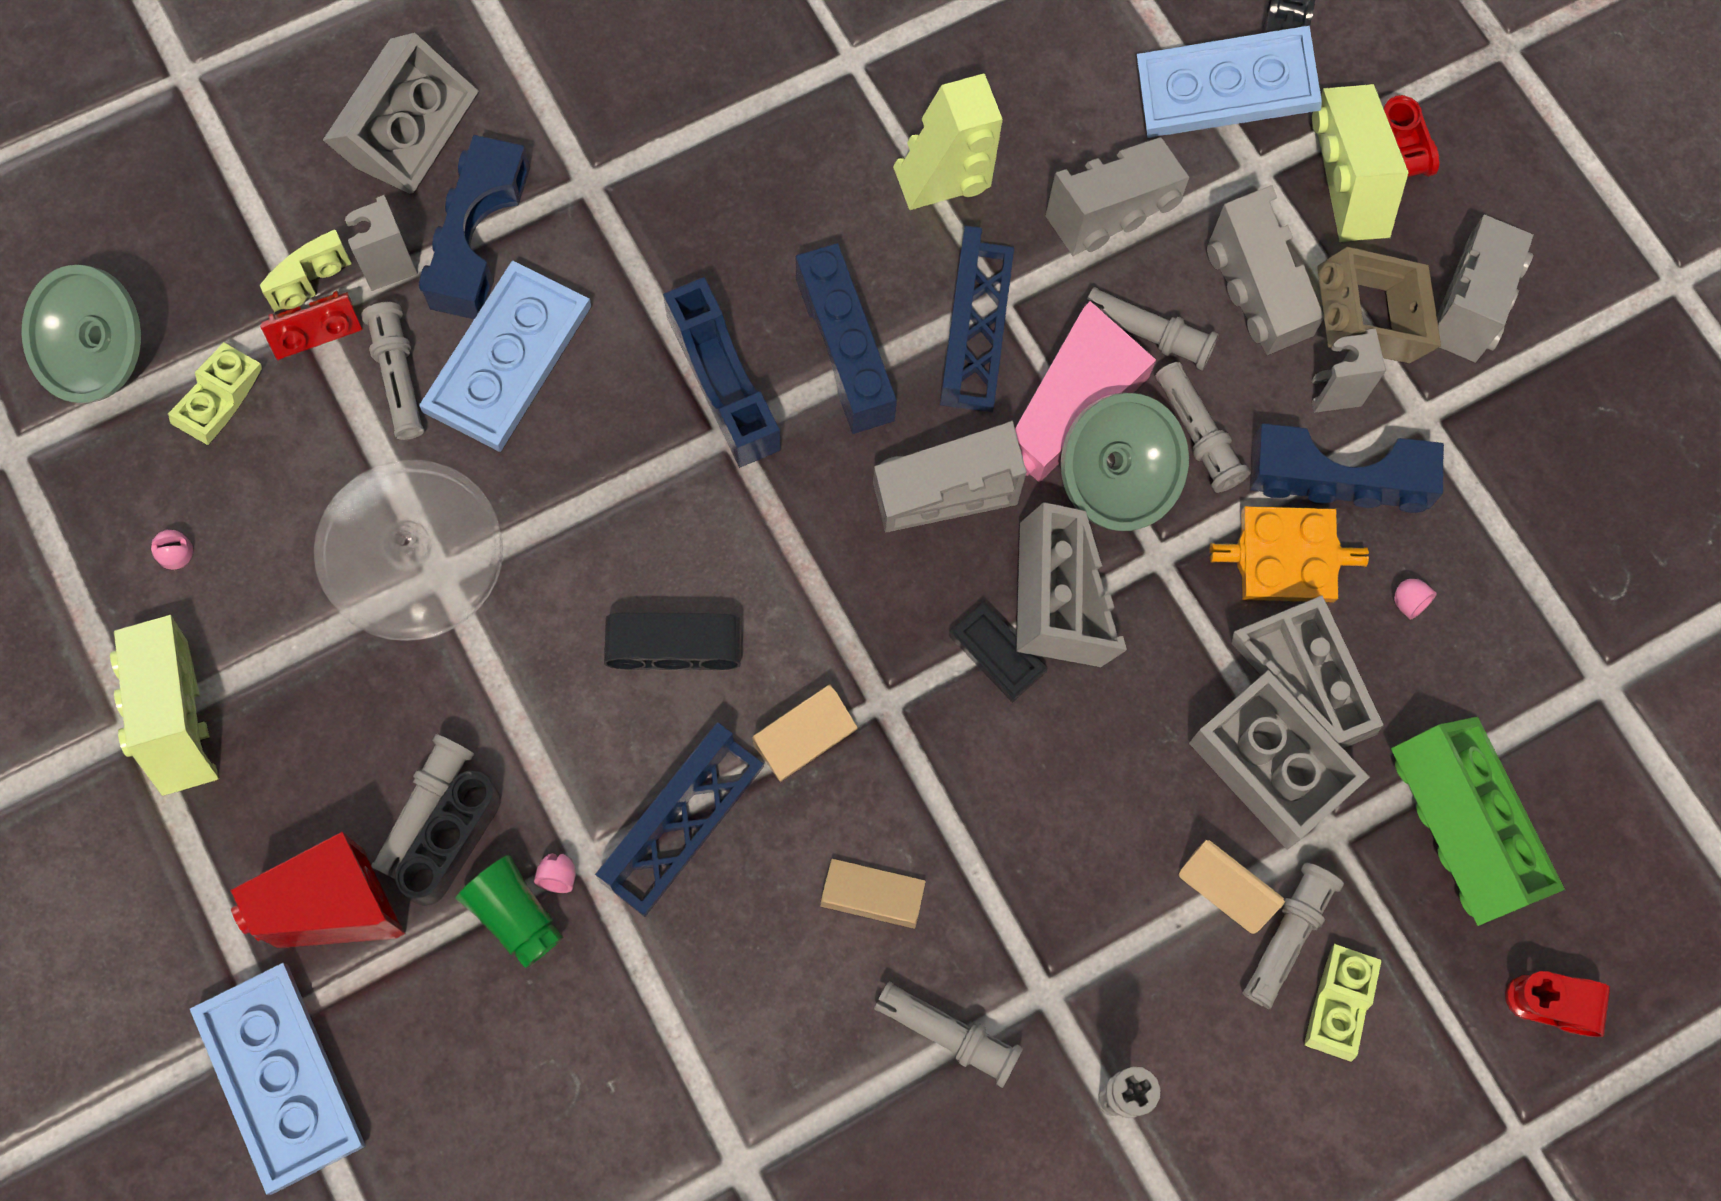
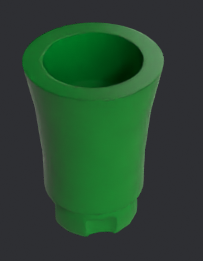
(511, 911)

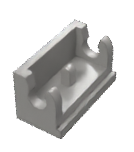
(380, 249)
(1355, 377)

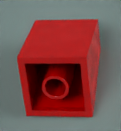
(317, 899)

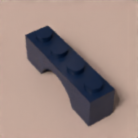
(489, 179)
(712, 357)
(855, 359)
(1290, 464)

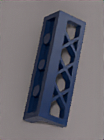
(963, 313)
(665, 809)

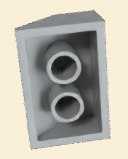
(401, 113)

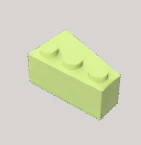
(955, 146)
(1360, 162)
(160, 705)

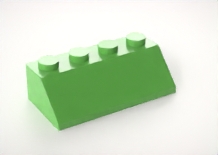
(1476, 819)

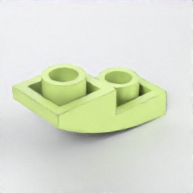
(290, 280)
(219, 391)
(1342, 1002)

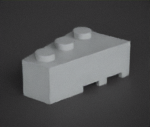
(1115, 195)
(1262, 274)
(1483, 288)
(951, 479)
(1061, 591)
(1315, 666)

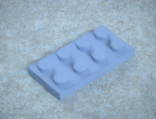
(1229, 81)
(505, 356)
(277, 1078)

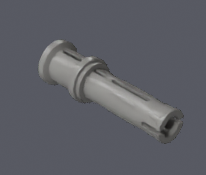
(1170, 335)
(390, 352)
(1211, 444)
(430, 787)
(1301, 916)
(969, 1043)
(1131, 1104)

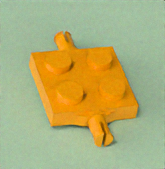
(1289, 554)

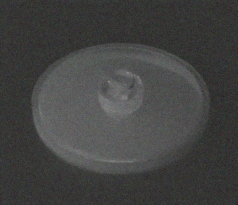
(416, 586)

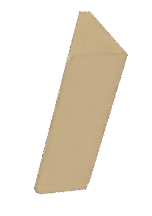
(804, 733)
(1231, 887)
(873, 893)

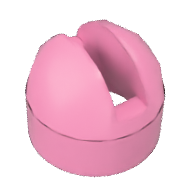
(171, 556)
(1413, 597)
(555, 873)

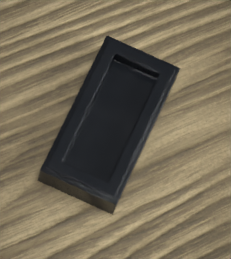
(995, 652)

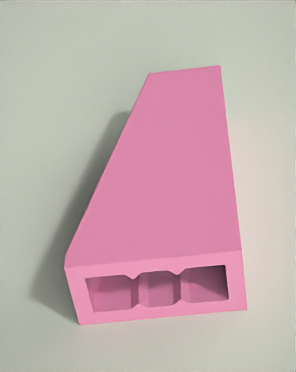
(1090, 365)

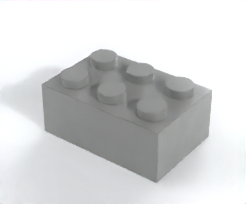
(1278, 759)

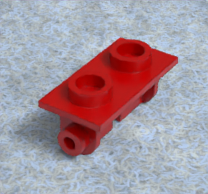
(307, 328)

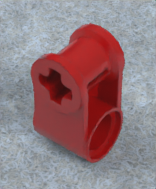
(1413, 136)
(1566, 1002)

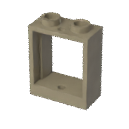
(1405, 284)

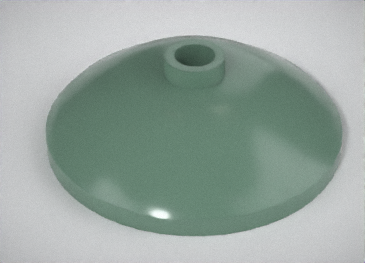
(81, 333)
(1147, 466)

